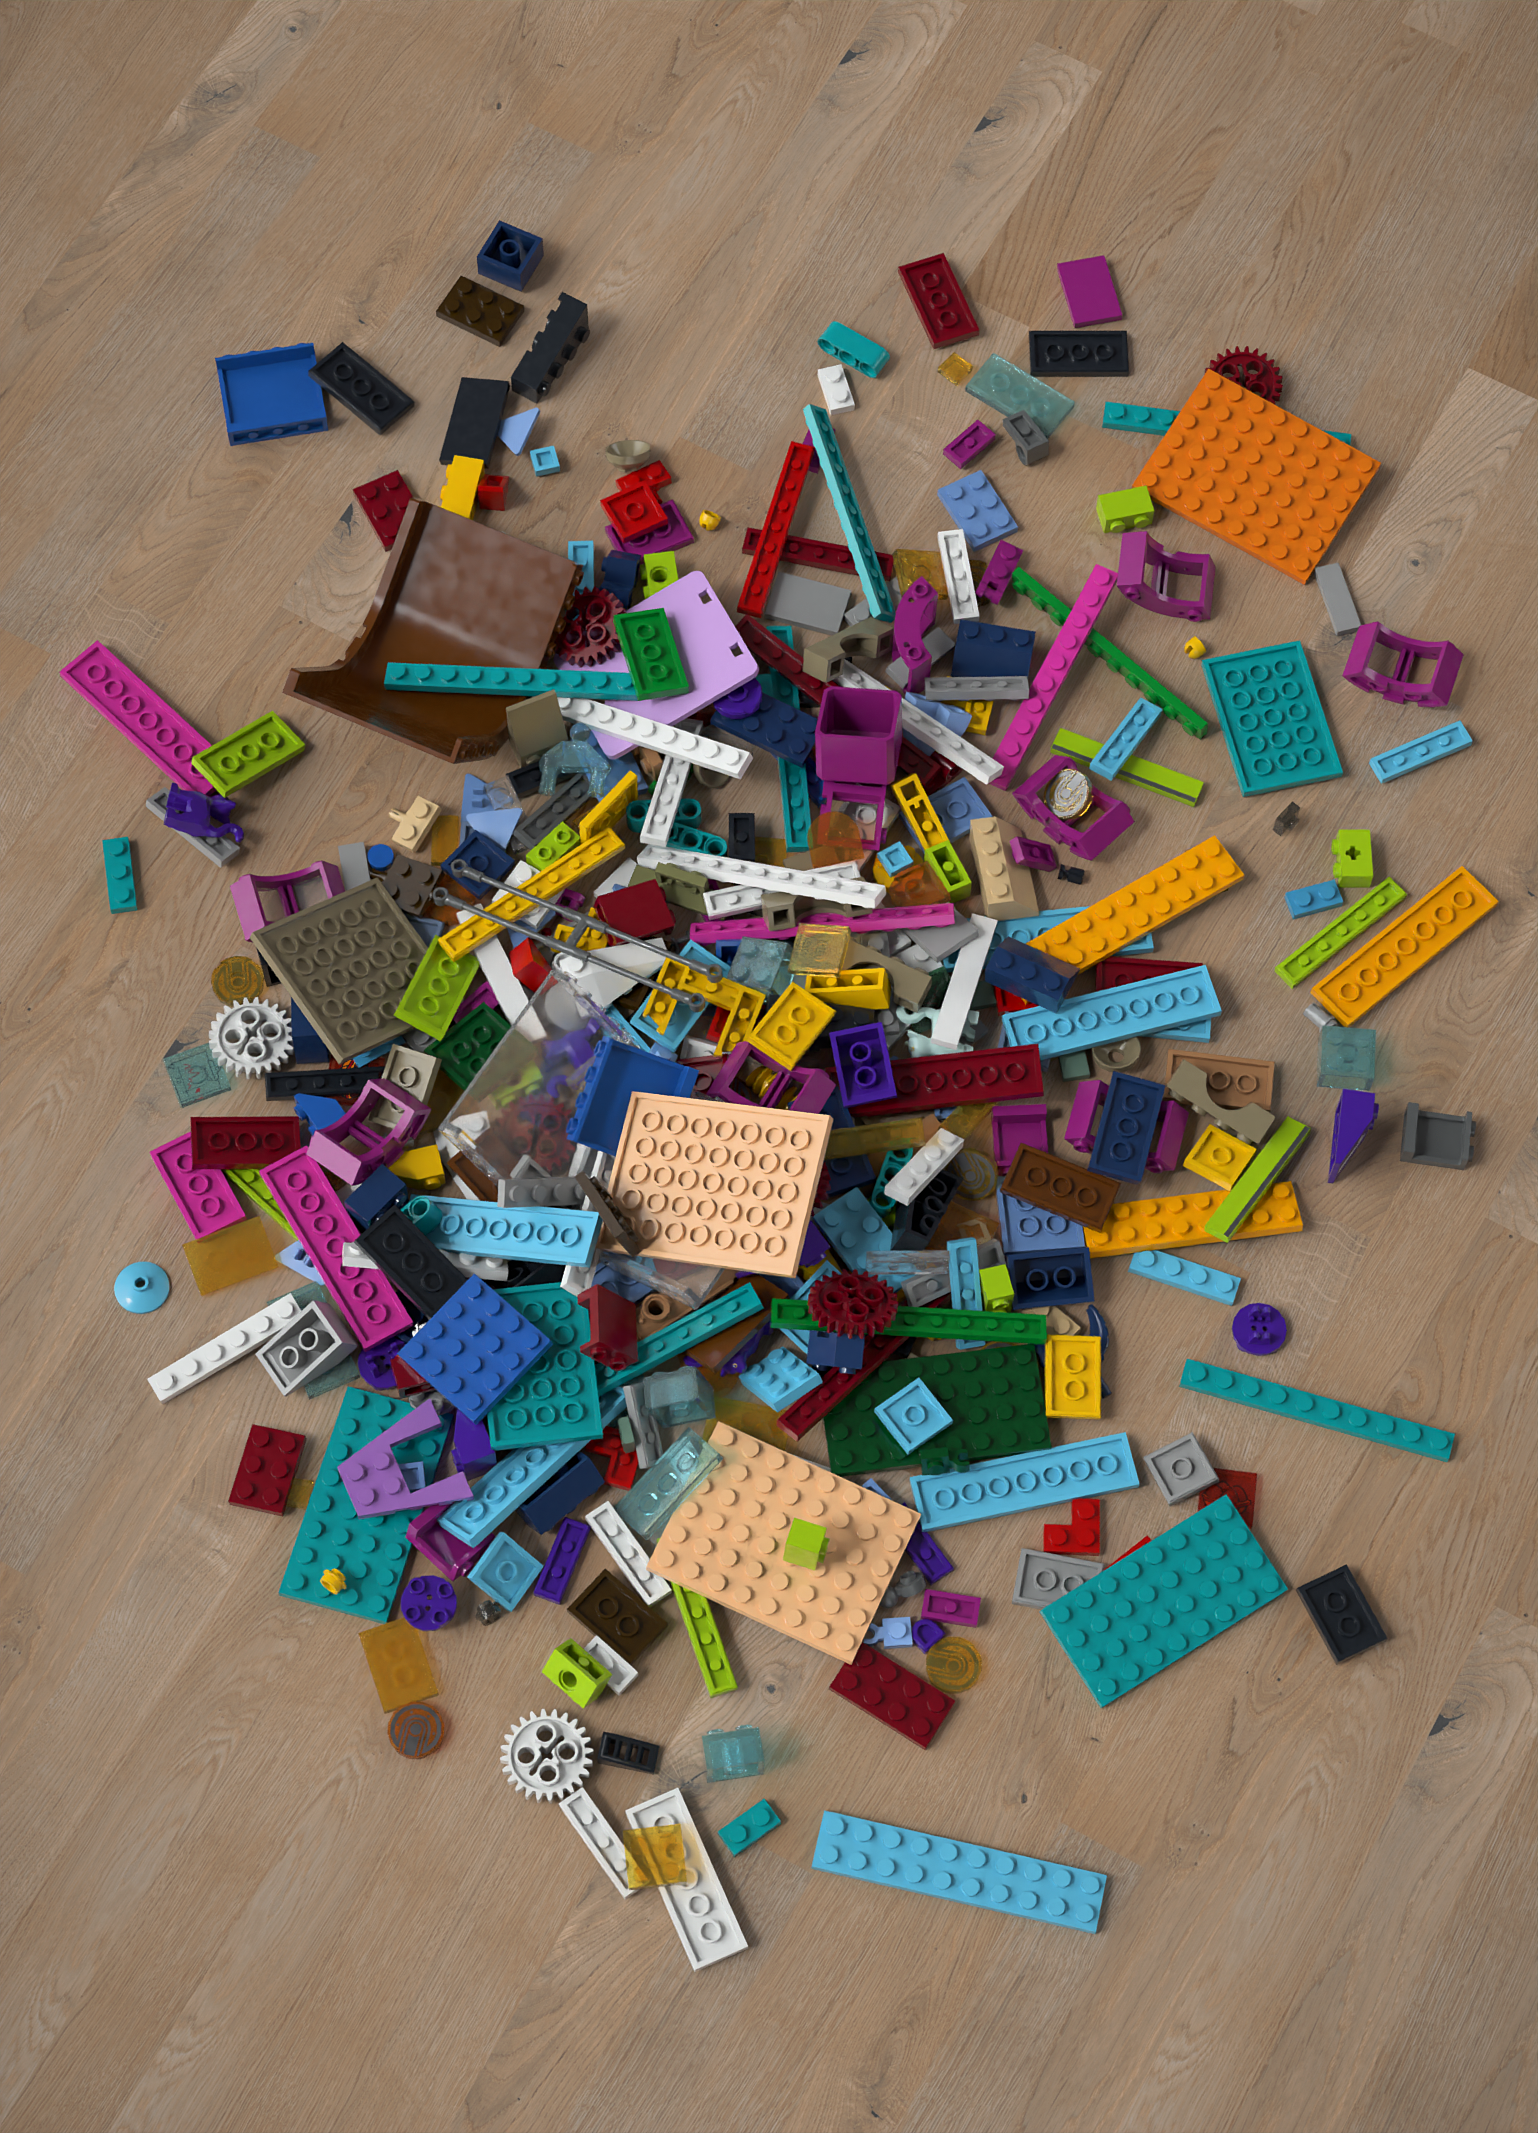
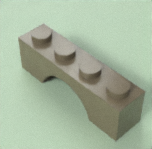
(866, 638)
(785, 910)
(908, 984)
(1190, 1084)

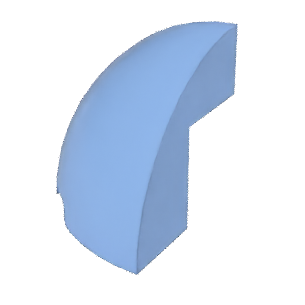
(947, 715)

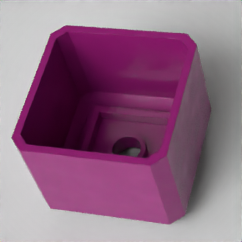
(858, 735)

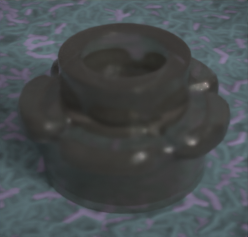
(488, 1612)

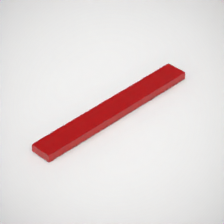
(775, 529)

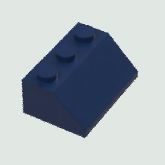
(992, 650)
(1030, 974)
(1050, 1278)
(561, 1493)

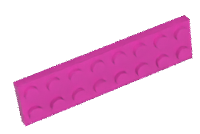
(139, 715)
(322, 1228)

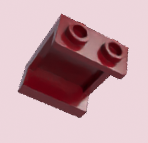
(635, 911)
(611, 1328)

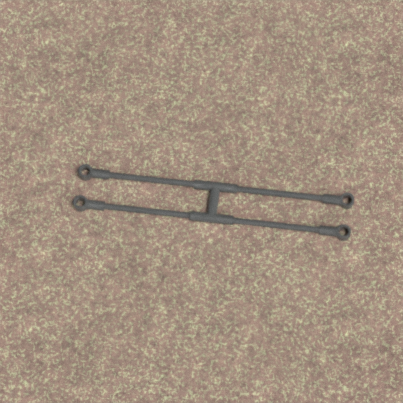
(569, 947)

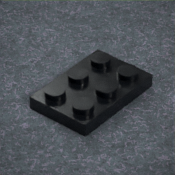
(1341, 1614)

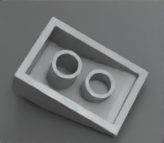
(306, 1347)

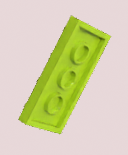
(248, 754)
(436, 990)

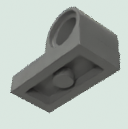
(1029, 440)

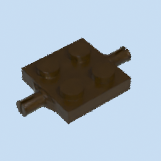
(411, 884)

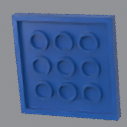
(475, 1349)

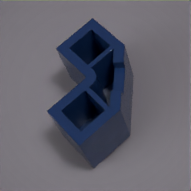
(621, 575)
(830, 1350)

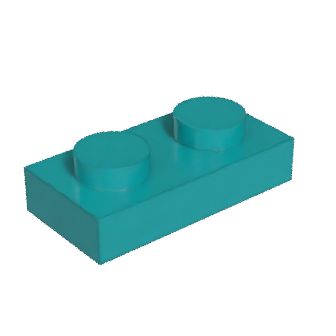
(749, 1827)

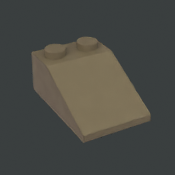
(535, 727)

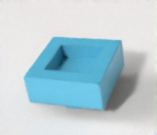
(544, 461)
(895, 859)

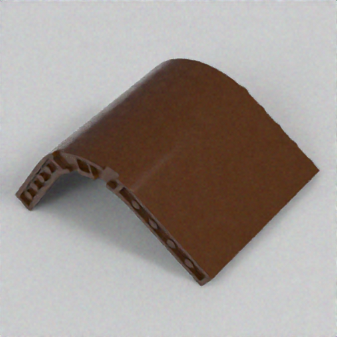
(447, 599)

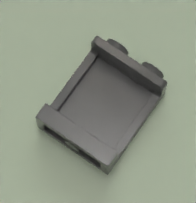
(1436, 1138)

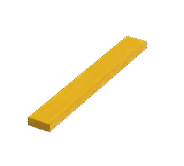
(542, 885)

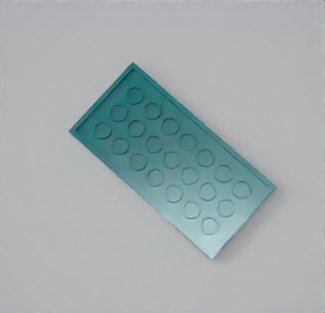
(331, 1536)
(1163, 1601)

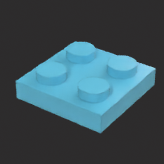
(913, 1416)
(505, 1571)

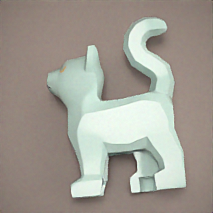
(921, 1045)

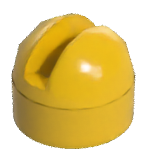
(709, 520)
(1194, 648)

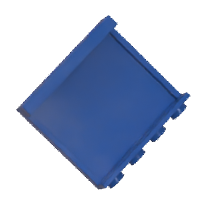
(271, 394)
(609, 1087)

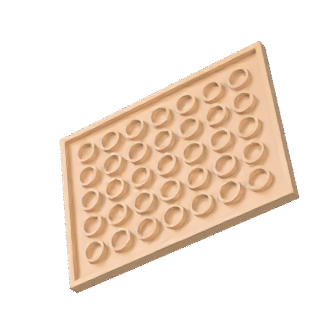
(717, 1182)
(734, 1535)

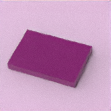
(1089, 291)
(663, 539)

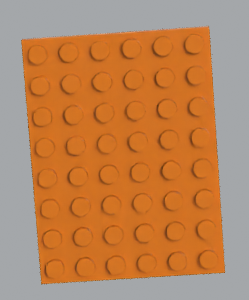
(1257, 476)

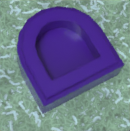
(926, 1634)

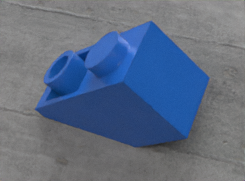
(317, 1111)

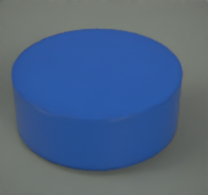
(380, 857)

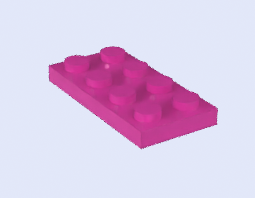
(199, 1193)

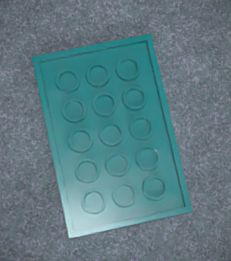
(1271, 718)
(559, 1392)

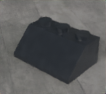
(529, 1273)

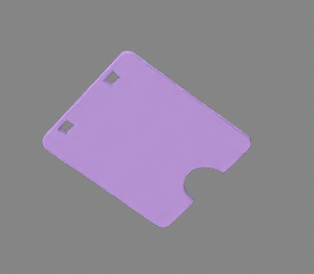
(704, 644)

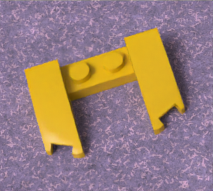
(738, 999)

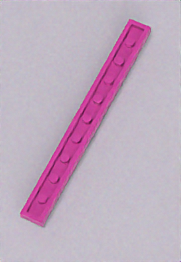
(1053, 673)
(881, 919)

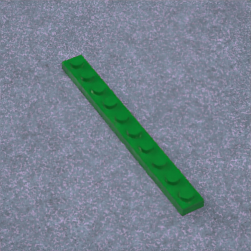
(1114, 658)
(930, 1323)

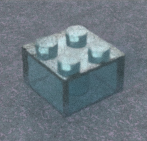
(762, 966)
(1346, 1058)
(679, 1397)
(732, 1753)

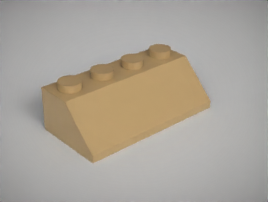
(1003, 884)

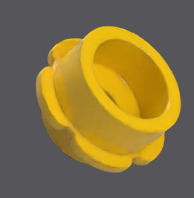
(333, 1580)

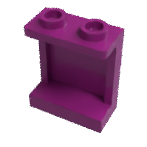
(1014, 1126)
(442, 1547)

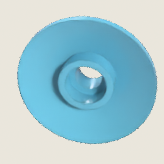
(146, 1298)

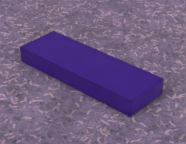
(927, 1555)
(562, 1560)

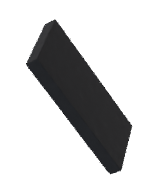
(1078, 354)
(361, 388)
(475, 420)
(411, 1261)

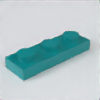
(119, 875)

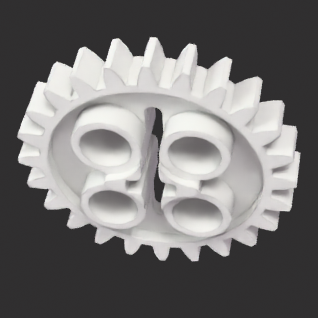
(232, 1026)
(526, 1740)

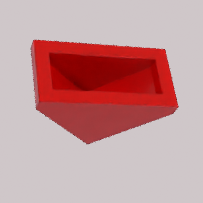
(493, 492)
(529, 964)

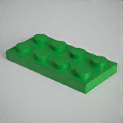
(650, 654)

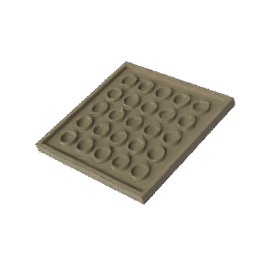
(347, 966)

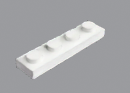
(958, 576)
(924, 1166)
(627, 1553)
(598, 1838)

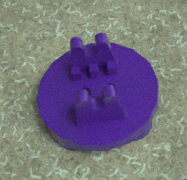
(1259, 1341)
(374, 1369)
(415, 1601)

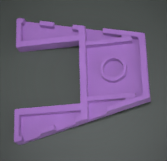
(376, 1479)

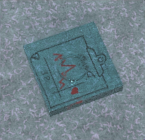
(196, 1075)

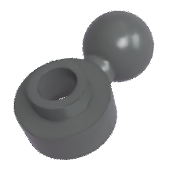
(908, 1585)

